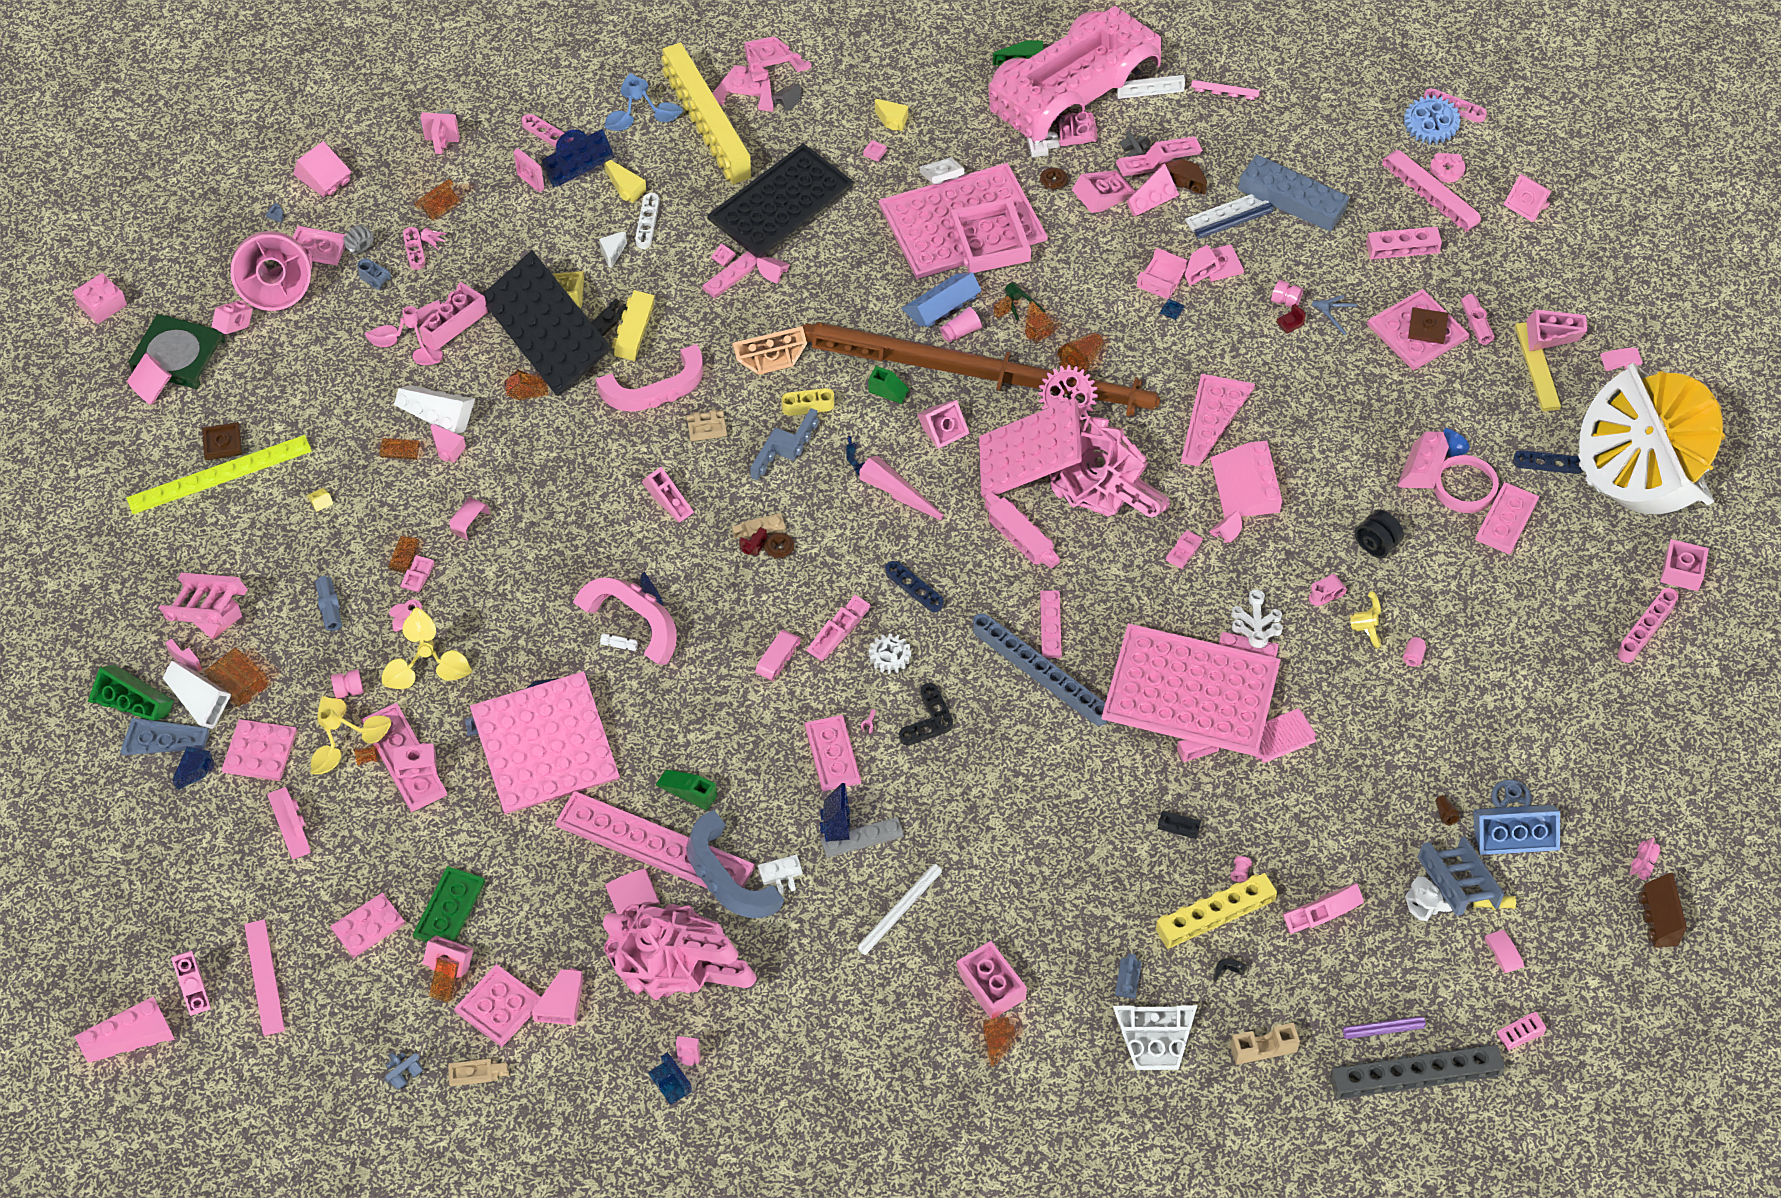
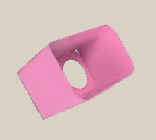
(466, 515)

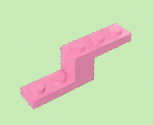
(1159, 153)

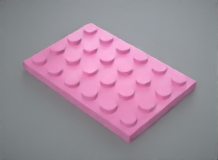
(1030, 448)

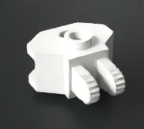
(1427, 897)

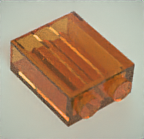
(237, 676)

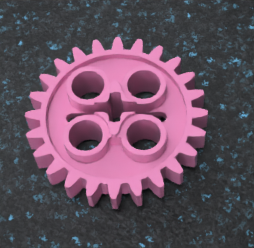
(1082, 387)

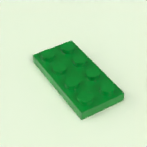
(449, 905)

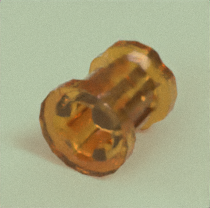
(365, 755)

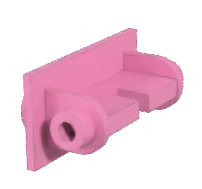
(1647, 852)

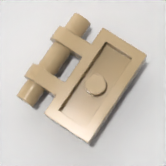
(708, 428)

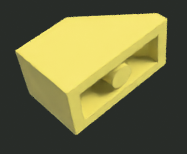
(891, 114)

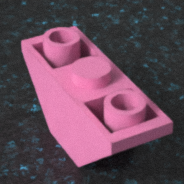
(191, 982)

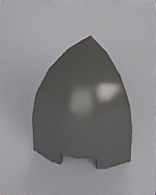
(788, 96)

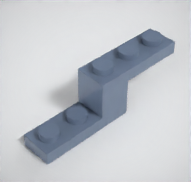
(784, 444)

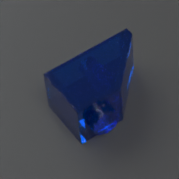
(192, 767)

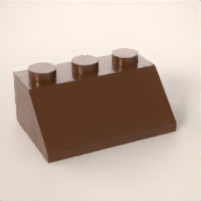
(1663, 911)

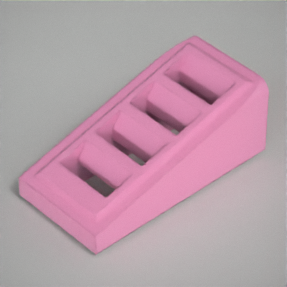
(1190, 750)
(1533, 1033)

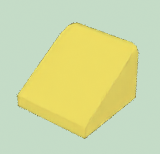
(320, 499)

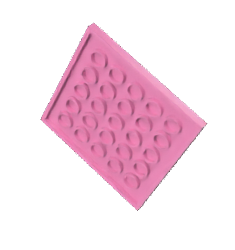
(544, 742)

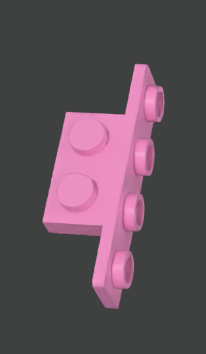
(289, 822)

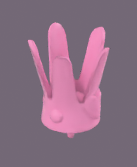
(431, 236)

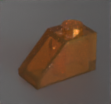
(1037, 325)
(525, 386)
(998, 1038)

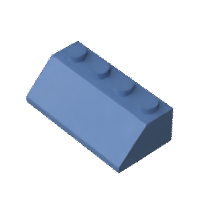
(942, 299)
(1517, 829)

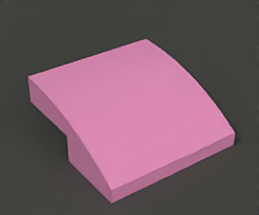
(148, 378)
(632, 889)

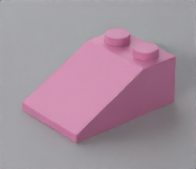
(1102, 190)

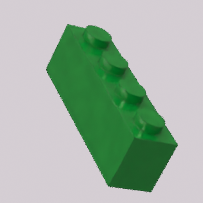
(128, 694)

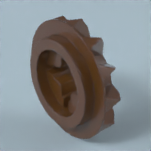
(1047, 175)
(779, 538)

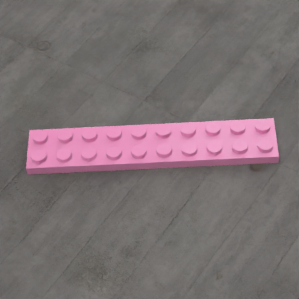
(641, 839)

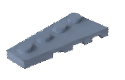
(157, 737)

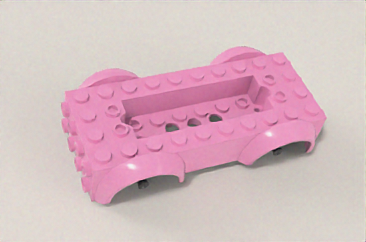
(1031, 91)

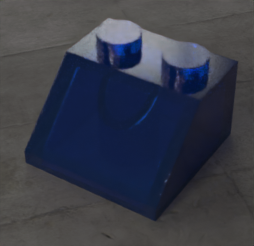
(836, 815)

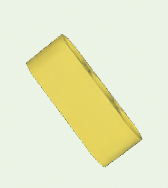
(801, 401)

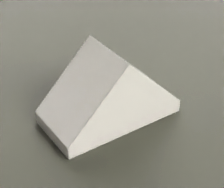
(612, 247)

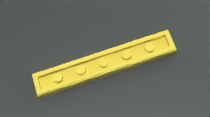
(1539, 372)

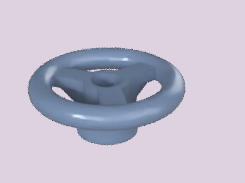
(1511, 788)

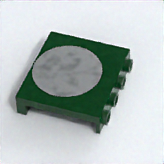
(179, 347)

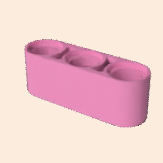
(777, 654)

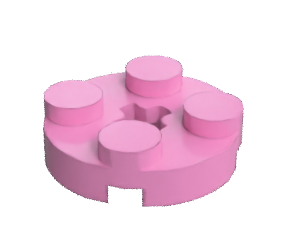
(1446, 159)

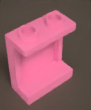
(1162, 274)

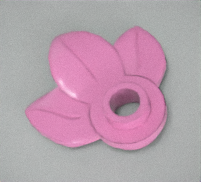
(401, 612)

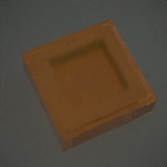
(1002, 307)

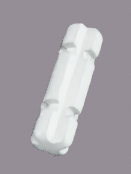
(619, 642)

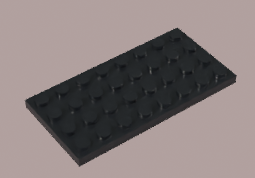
(780, 200)
(545, 323)

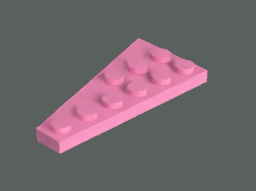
(1213, 410)

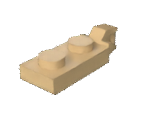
(771, 523)
(476, 1072)

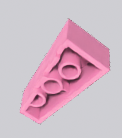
(454, 316)
(125, 1032)

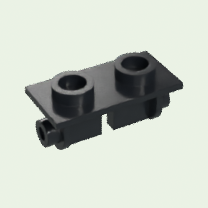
(1179, 824)

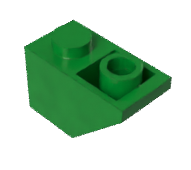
(887, 385)

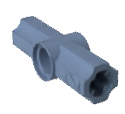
(328, 603)

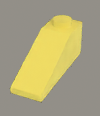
(626, 183)

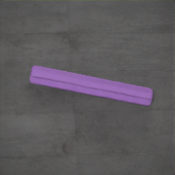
(1384, 1027)

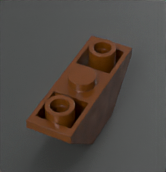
(1187, 175)

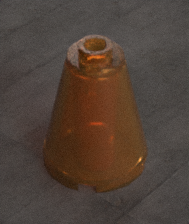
(1080, 352)

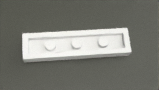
(1152, 86)

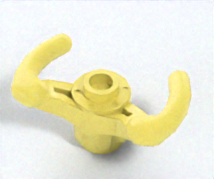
(1368, 620)

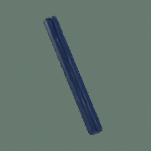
(1233, 220)

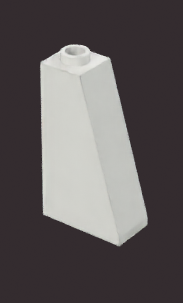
(198, 694)

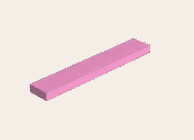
(264, 977)

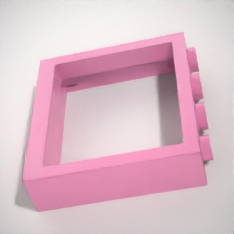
(993, 260)

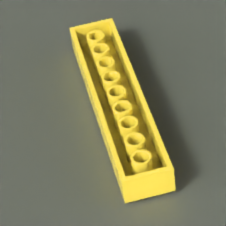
(706, 113)

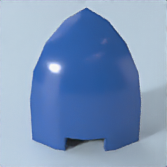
(1457, 443)

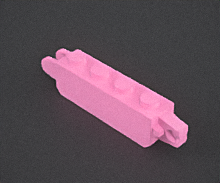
(1020, 531)

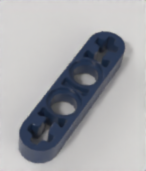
(1549, 460)
(914, 586)

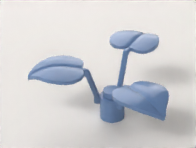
(634, 88)

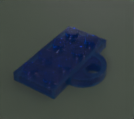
(577, 156)

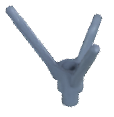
(1326, 306)

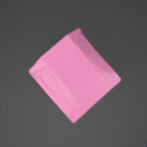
(1078, 129)

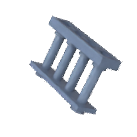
(1450, 887)

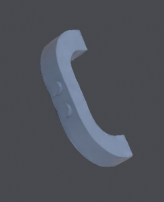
(718, 881)

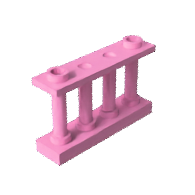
(201, 584)

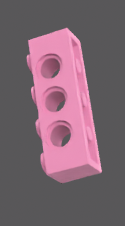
(1403, 242)

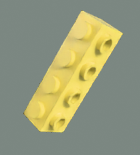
(634, 325)

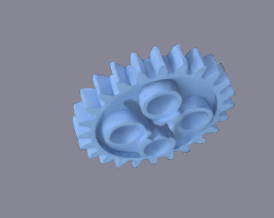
(1424, 128)

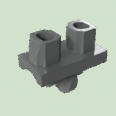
(1130, 142)

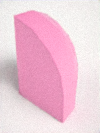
(772, 268)
(1228, 527)

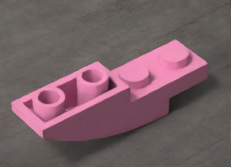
(1323, 909)

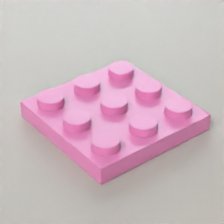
(259, 750)
(498, 1005)

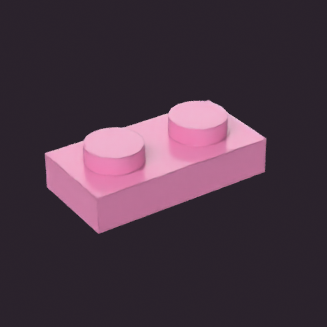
(688, 1050)

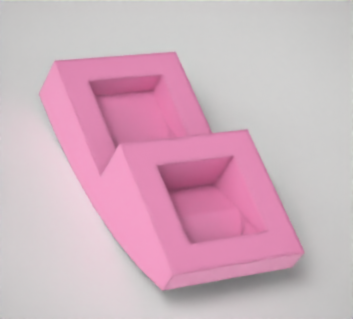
(1620, 357)
(1184, 549)
(418, 574)
(184, 657)
(1504, 950)

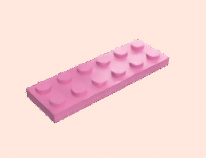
(416, 790)

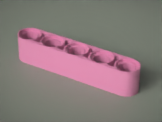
(1653, 617)

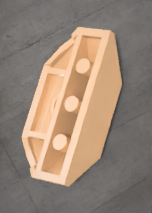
(771, 351)

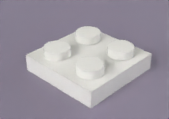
(942, 170)

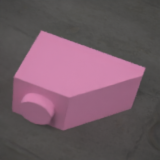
(1201, 264)
(448, 444)

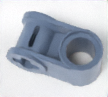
(373, 273)

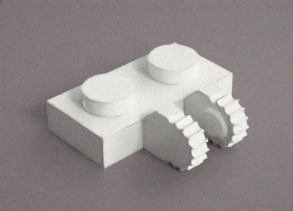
(1040, 148)
(780, 870)

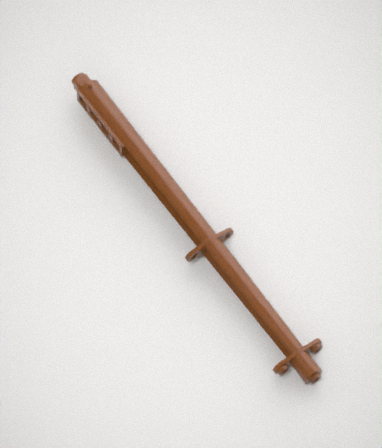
(883, 347)

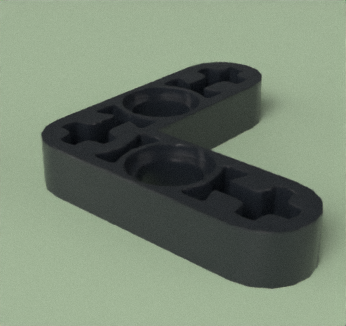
(933, 723)

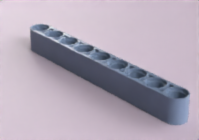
(1037, 661)

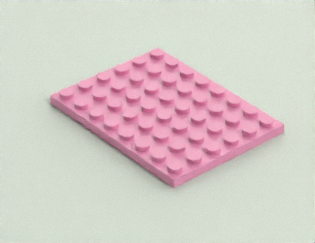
(923, 228)
(1191, 689)

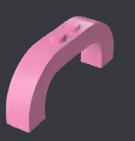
(658, 392)
(663, 627)

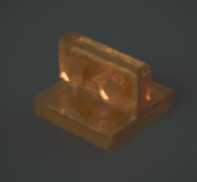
(438, 200)

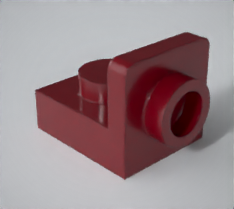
(1292, 320)
(755, 543)

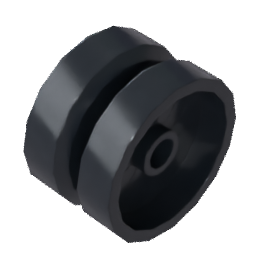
(1379, 533)

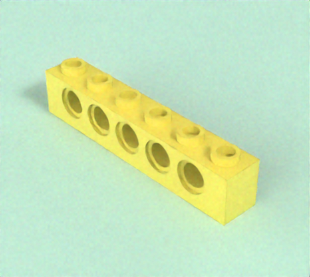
(1173, 935)

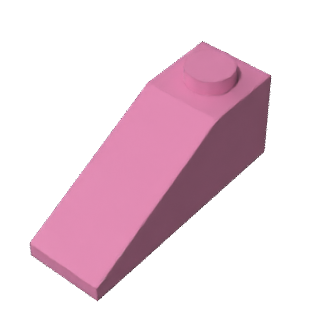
(667, 494)

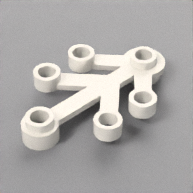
(1257, 637)

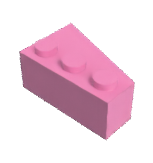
(1554, 328)

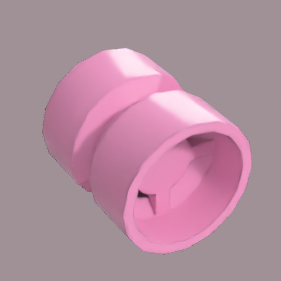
(1285, 294)
(346, 684)

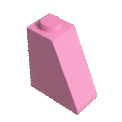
(561, 999)

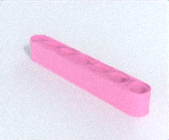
(1432, 190)

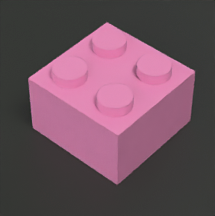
(99, 298)
(1684, 565)

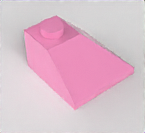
(943, 423)
(230, 613)

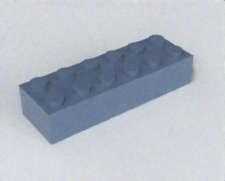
(1293, 192)

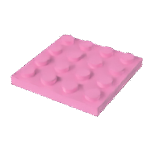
(1394, 325)

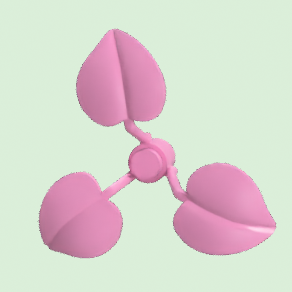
(387, 335)

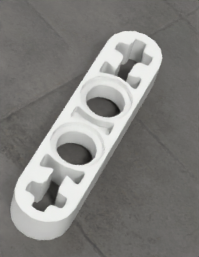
(647, 221)

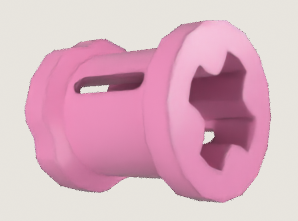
(1241, 869)

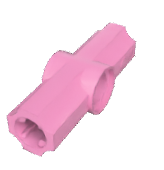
(1477, 319)

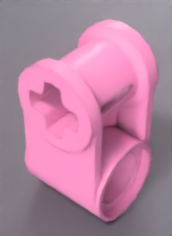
(1326, 590)

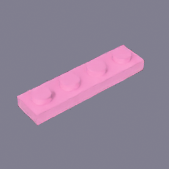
(1219, 88)
(731, 275)
(1050, 624)

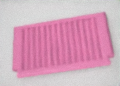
(1285, 735)

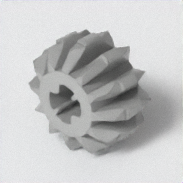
(358, 239)

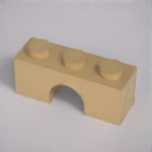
(1278, 1042)

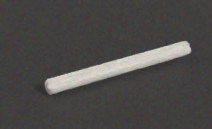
(899, 909)

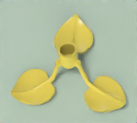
(421, 627)
(330, 717)

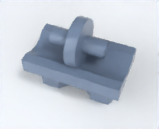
(411, 1064)

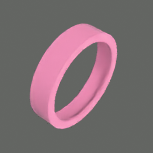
(1464, 506)

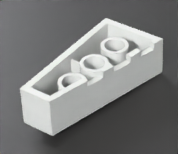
(436, 407)

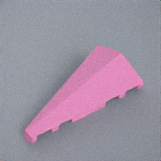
(882, 476)

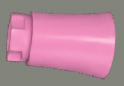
(961, 325)

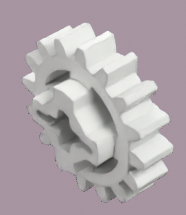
(887, 651)

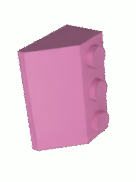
(1424, 461)

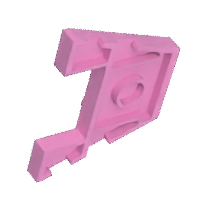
(770, 52)
(740, 82)

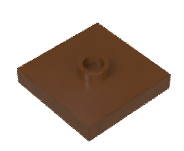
(1428, 325)
(222, 441)

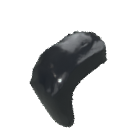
(1229, 964)

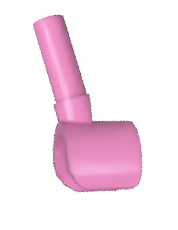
(868, 722)

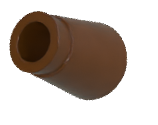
(1447, 811)

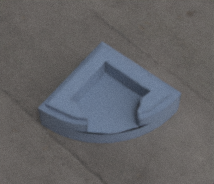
(275, 213)

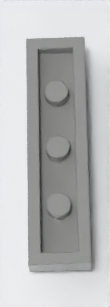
(864, 837)

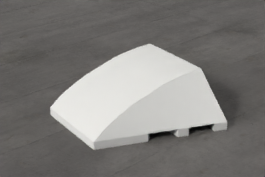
(1155, 1034)

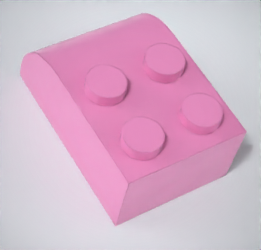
(991, 980)

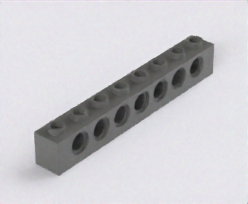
(1408, 1079)

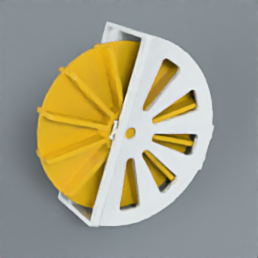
(1651, 440)

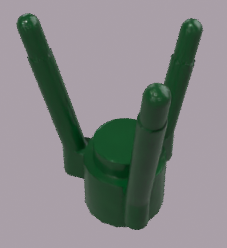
(1015, 293)

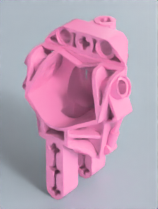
(1115, 480)
(681, 961)

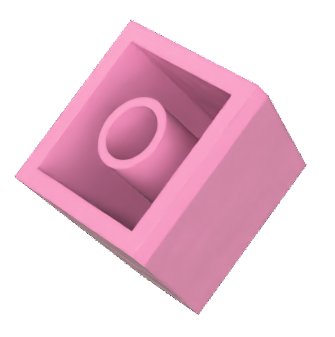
(322, 170)

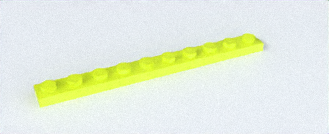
(218, 474)

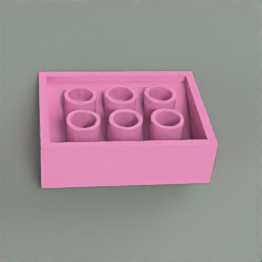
(1247, 480)

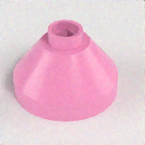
(273, 287)

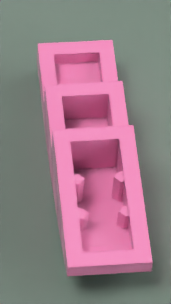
(838, 628)

